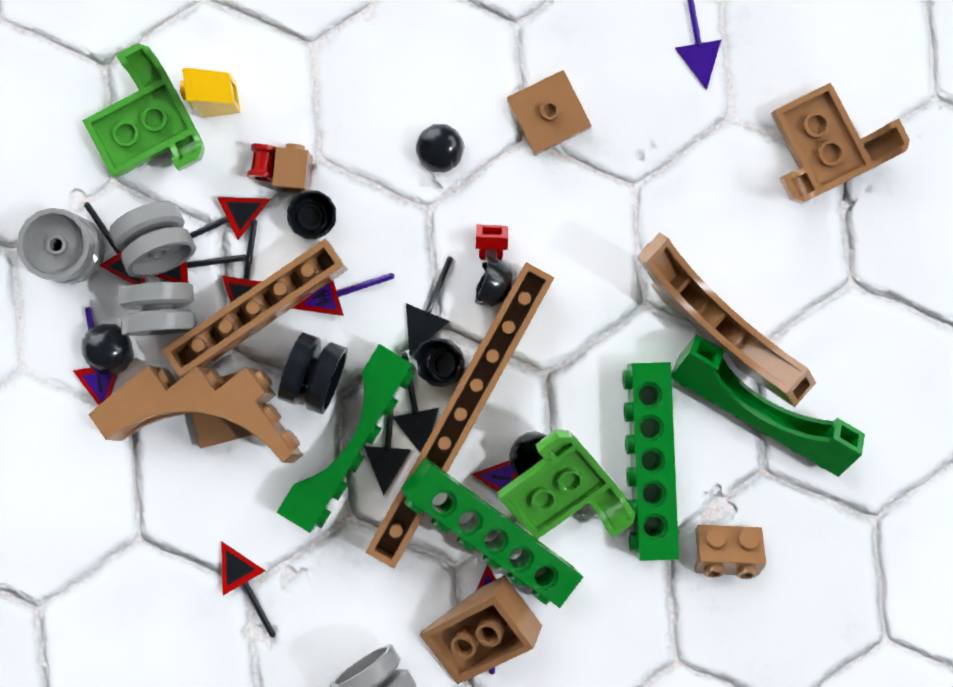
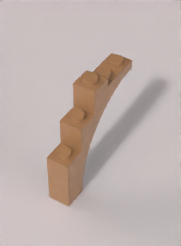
(718, 323)
(157, 395)

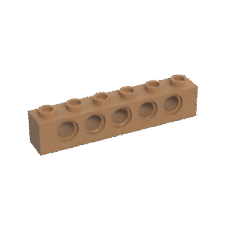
(255, 309)

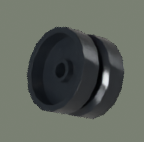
(312, 373)

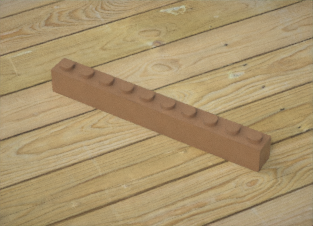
(465, 404)

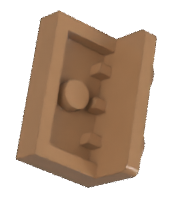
(729, 551)

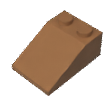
(483, 631)

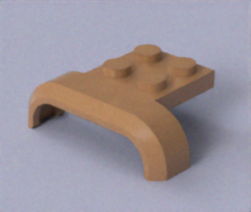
(829, 145)

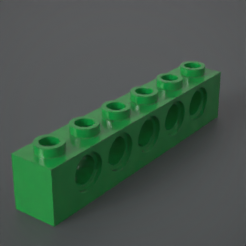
(664, 541)
(552, 586)

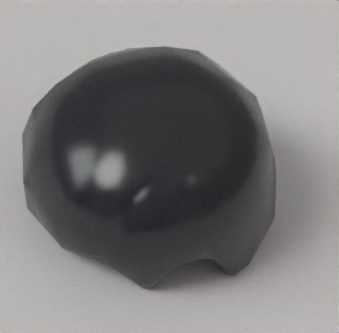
(440, 147)
(311, 214)
(494, 283)
(107, 349)
(439, 362)
(524, 452)

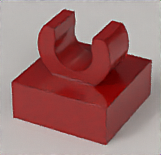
(491, 237)

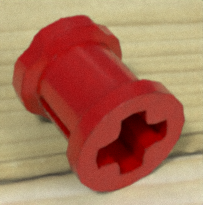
(262, 162)

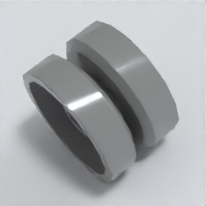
(152, 239)
(60, 246)
(157, 308)
(376, 670)

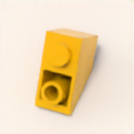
(210, 92)

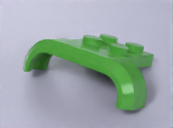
(145, 121)
(562, 485)

